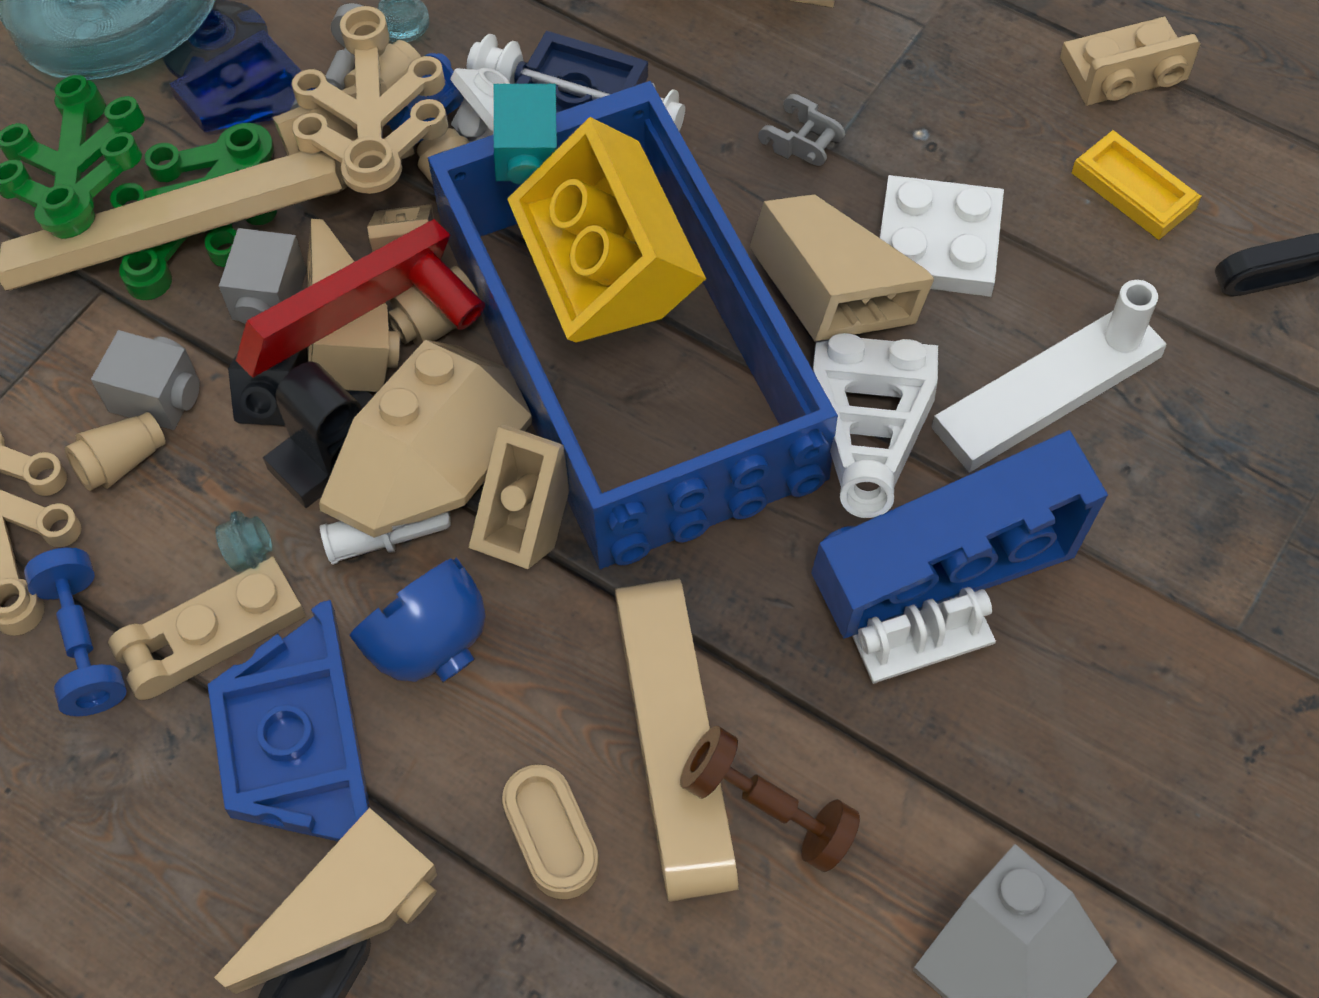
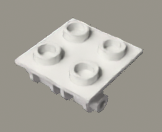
(925, 635)

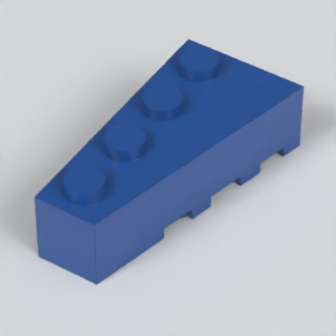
(963, 535)

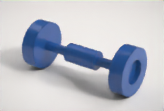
(89, 687)

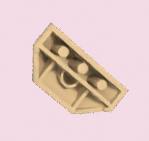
(423, 439)

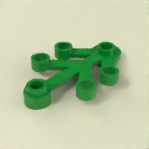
(235, 150)
(69, 204)

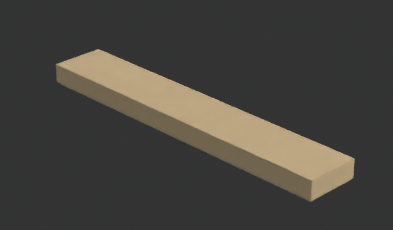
(171, 217)

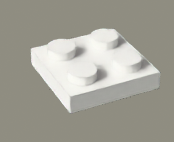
(945, 230)

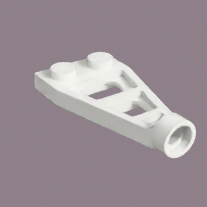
(883, 369)

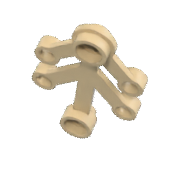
(370, 161)
(29, 608)

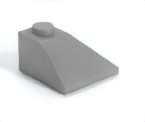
(1017, 939)

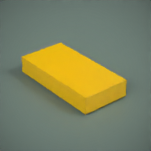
(1136, 184)

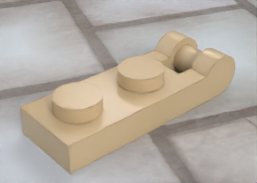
(206, 629)

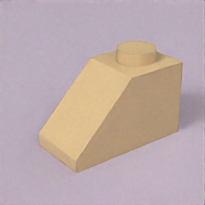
(521, 498)

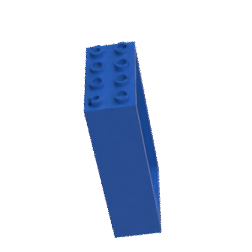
(703, 490)

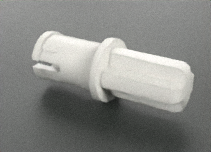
(345, 541)

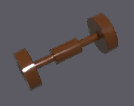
(828, 833)

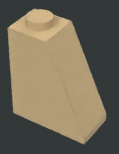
(836, 270)

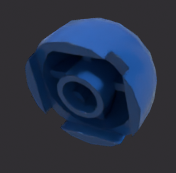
(425, 626)

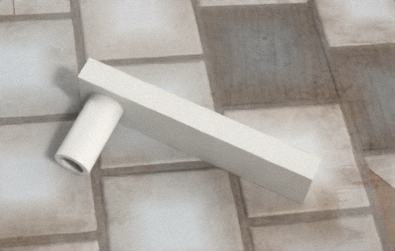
(1054, 380)

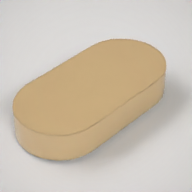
(550, 831)

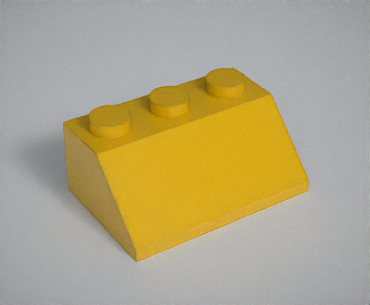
(604, 235)

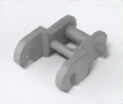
(796, 143)

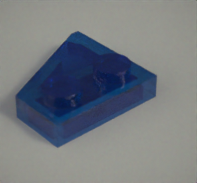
(239, 85)

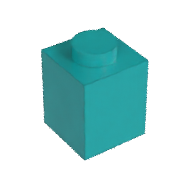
(523, 129)

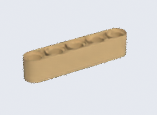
(670, 721)

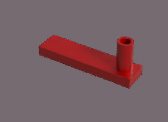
(356, 291)

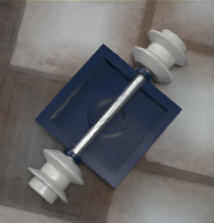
(576, 67)

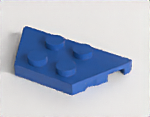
(291, 734)

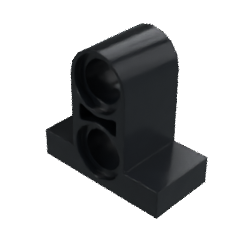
(317, 420)

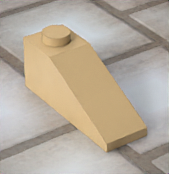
(361, 349)
(345, 899)

